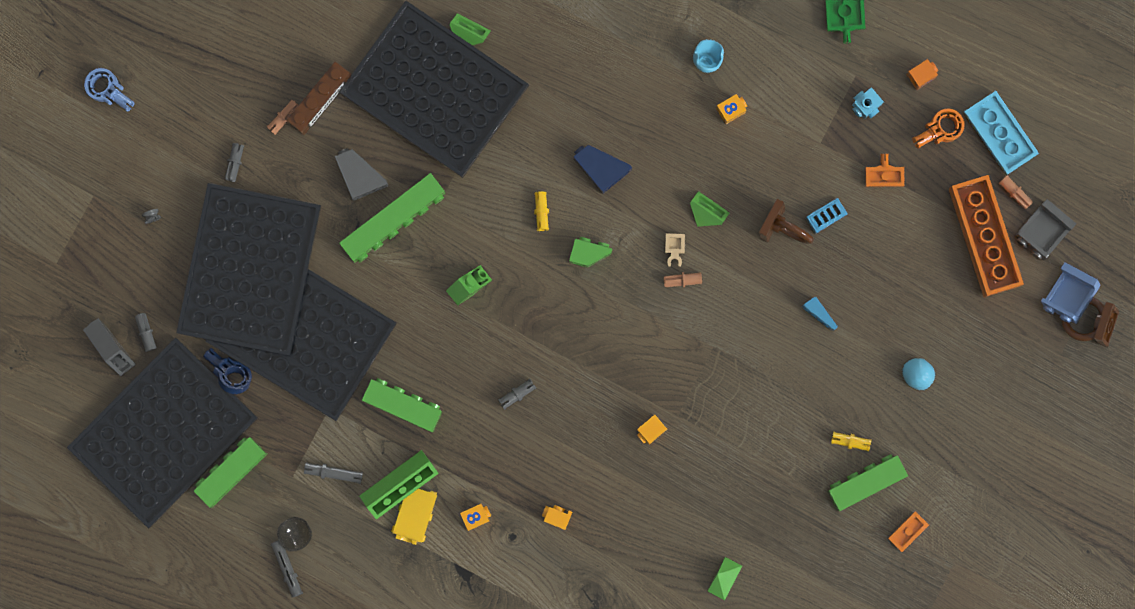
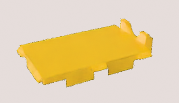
(414, 516)

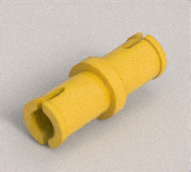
(541, 211)
(851, 441)

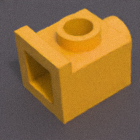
(556, 516)

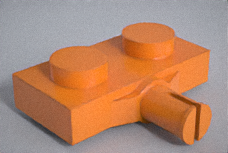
(884, 175)

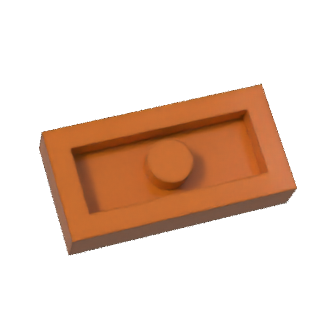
(908, 531)

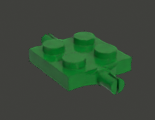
(845, 17)

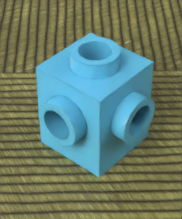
(873, 101)

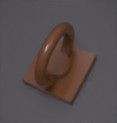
(777, 223)
(1103, 324)

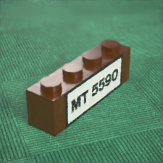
(319, 98)

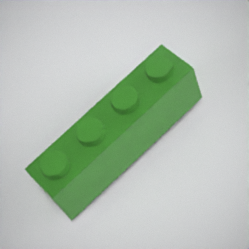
(401, 405)
(230, 472)
(867, 483)
(398, 484)

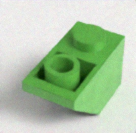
(587, 253)
(468, 285)

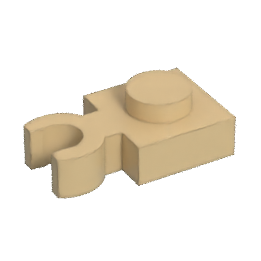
(675, 245)

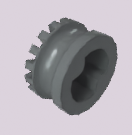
(151, 215)

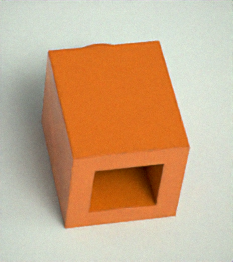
(922, 74)

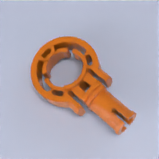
(931, 134)

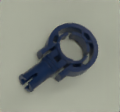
(227, 366)

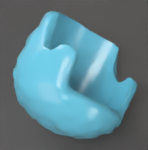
(708, 56)
(918, 373)

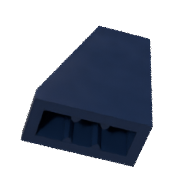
(601, 167)

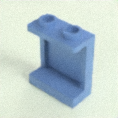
(1071, 294)

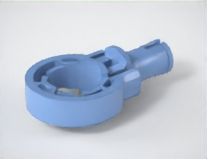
(110, 91)

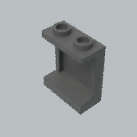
(1044, 230)

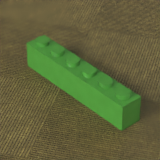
(392, 218)

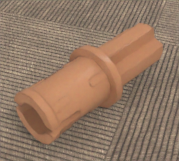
(281, 119)
(1015, 192)
(683, 279)

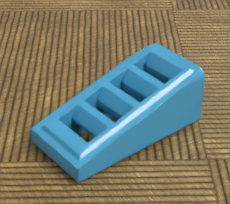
(813, 224)
(816, 309)

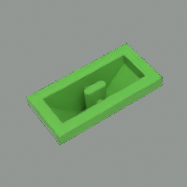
(469, 30)
(707, 212)
(724, 578)

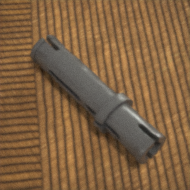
(332, 472)
(287, 571)

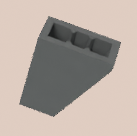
(359, 175)
(109, 347)

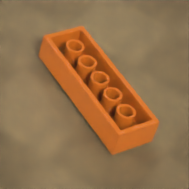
(986, 236)

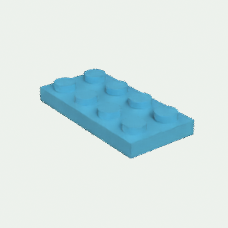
(1001, 132)

